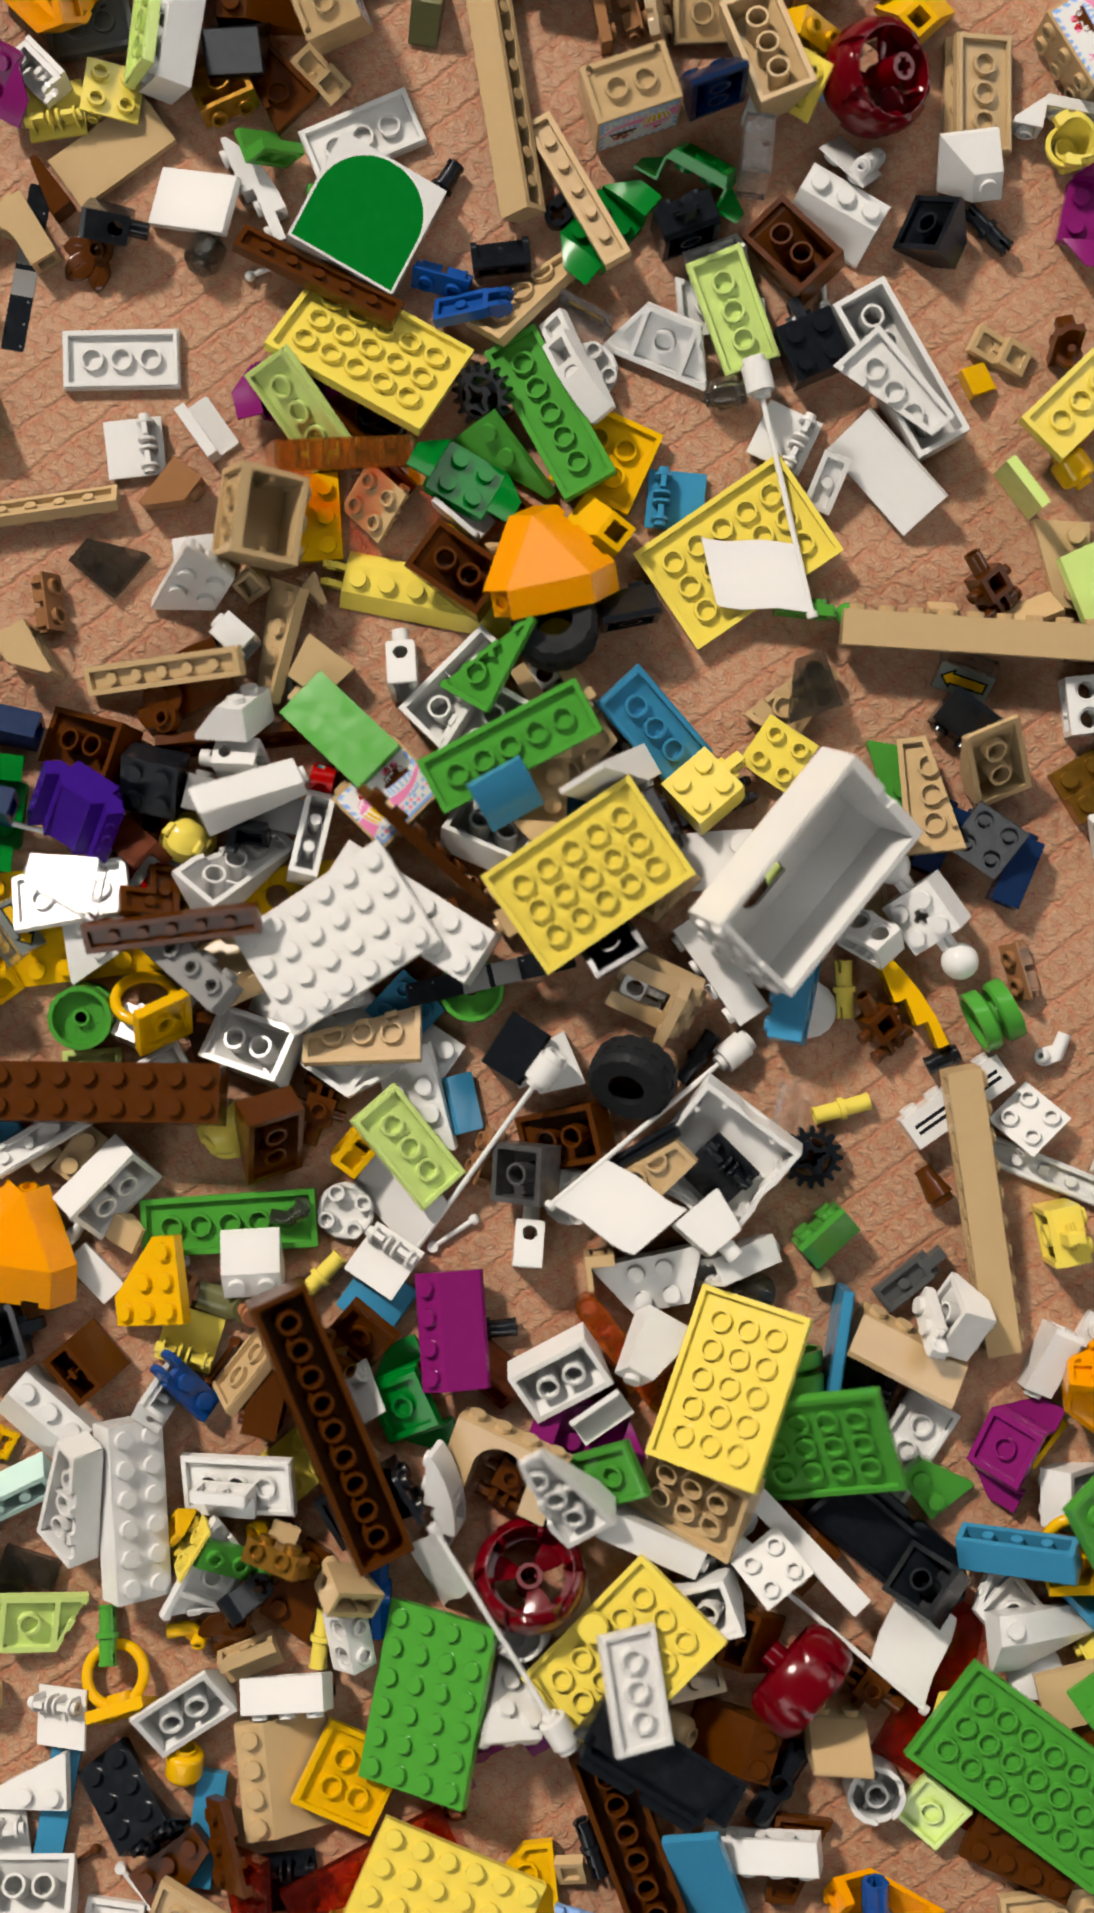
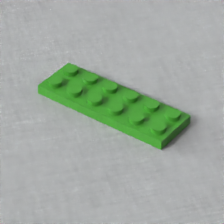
(551, 416)
(532, 731)
(204, 1216)

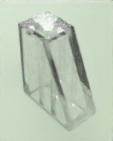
(69, 881)

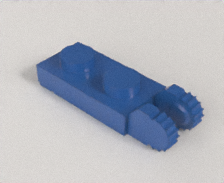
(473, 306)
(186, 1386)

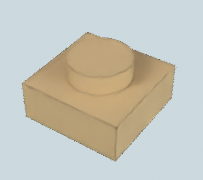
(570, 1869)

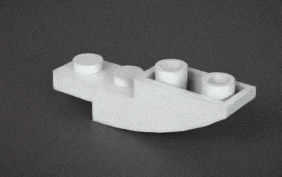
(256, 188)
(573, 367)
(444, 1490)

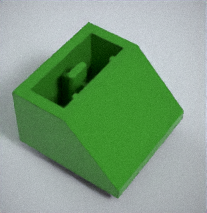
(824, 1233)

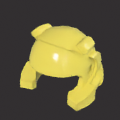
(1070, 142)
(187, 837)
(222, 1140)

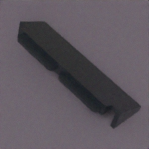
(875, 1530)
(671, 1779)

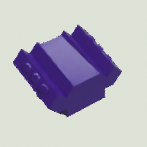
(77, 808)

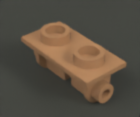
(634, 21)
(48, 589)
(1021, 983)
(484, 1172)

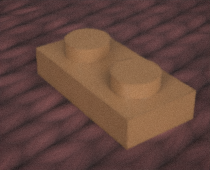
(605, 31)

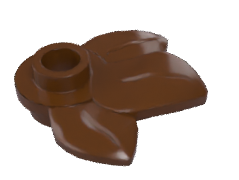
(85, 264)
(161, 708)
(222, 1633)

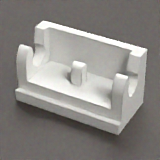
(43, 74)
(155, 1405)

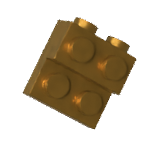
(222, 97)
(1076, 786)
(278, 1559)

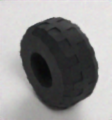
(563, 650)
(632, 1077)

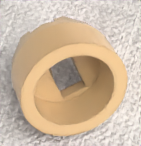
(822, 1277)

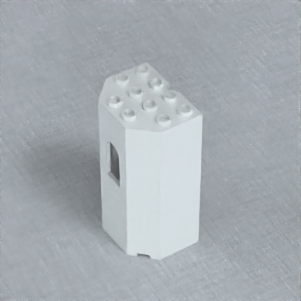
(836, 848)

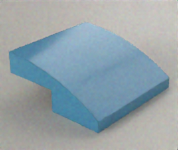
(505, 793)
(389, 1310)

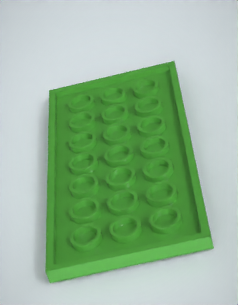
(1014, 1767)

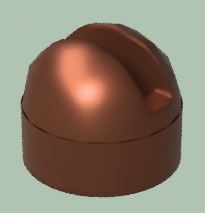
(454, 1815)

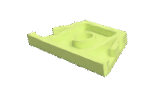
(37, 1619)

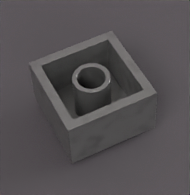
(525, 1172)

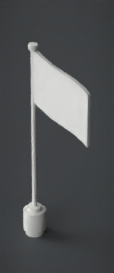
(760, 571)
(619, 1202)
(396, 1206)
(452, 1583)
(905, 1648)

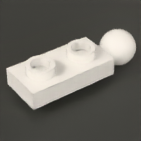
(828, 480)

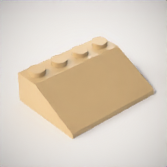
(697, 1506)
(269, 1767)

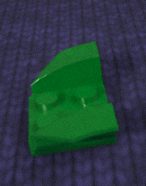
(711, 168)
(628, 206)
(464, 480)
(12, 838)
(409, 1411)

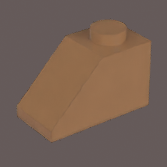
(173, 488)

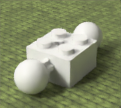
(928, 916)

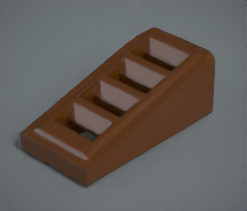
(57, 200)

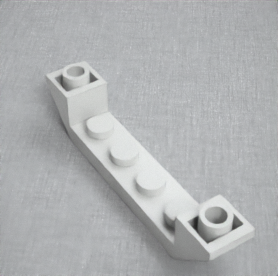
(1031, 120)

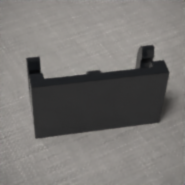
(501, 258)

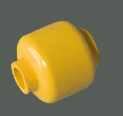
(1073, 469)
(185, 1765)

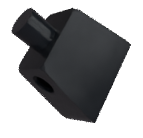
(98, 223)

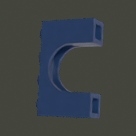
(21, 730)
(1011, 882)

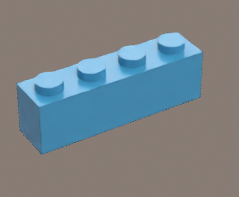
(792, 1016)
(1019, 1553)

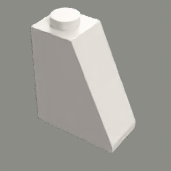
(758, 1254)
(649, 1346)
(1048, 1359)

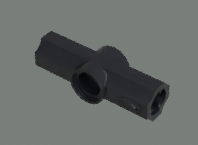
(770, 1798)

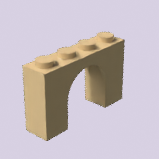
(22, 226)
(480, 1432)

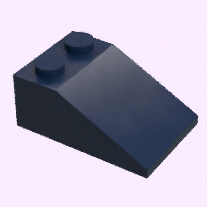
(714, 86)

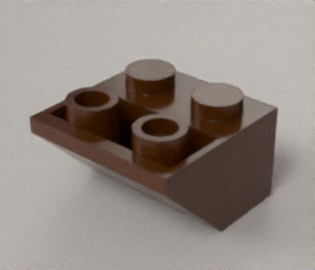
(86, 1362)
(745, 1652)

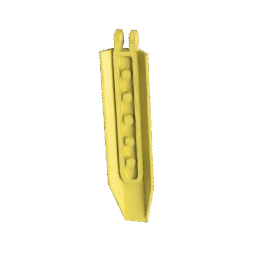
(392, 591)

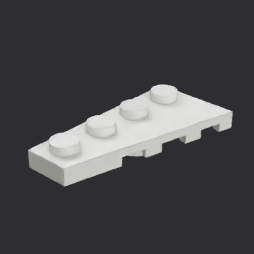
(890, 376)

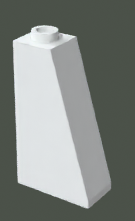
(248, 794)
(657, 1543)

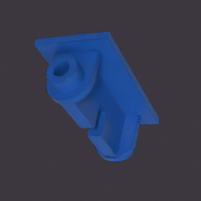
(429, 278)

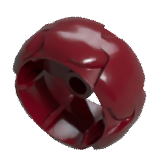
(899, 76)
(538, 1614)
(800, 1679)

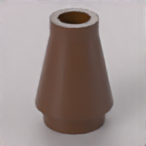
(933, 1187)

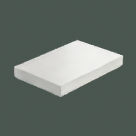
(194, 201)

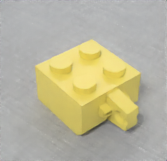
(705, 788)
(1062, 1233)

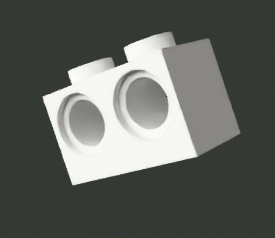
(231, 631)
(1074, 705)
(872, 939)
(350, 1644)

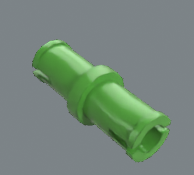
(107, 1635)

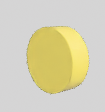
(592, 1624)

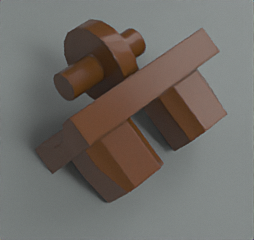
(1066, 342)

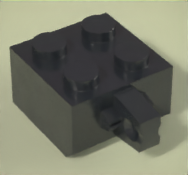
(684, 223)
(809, 344)
(153, 782)
(17, 1334)

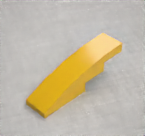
(901, 988)

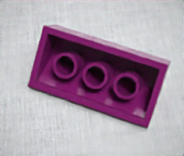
(452, 1331)

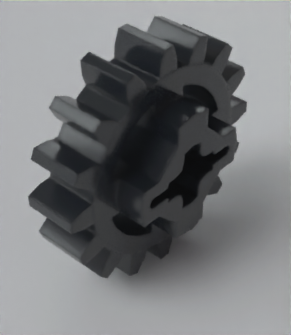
(482, 391)
(822, 1151)

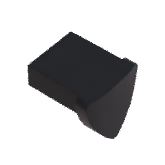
(248, 833)

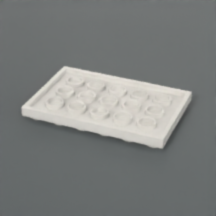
(338, 938)

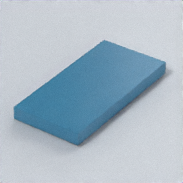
(648, 717)
(837, 1336)
(704, 1873)

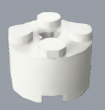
(880, 1803)

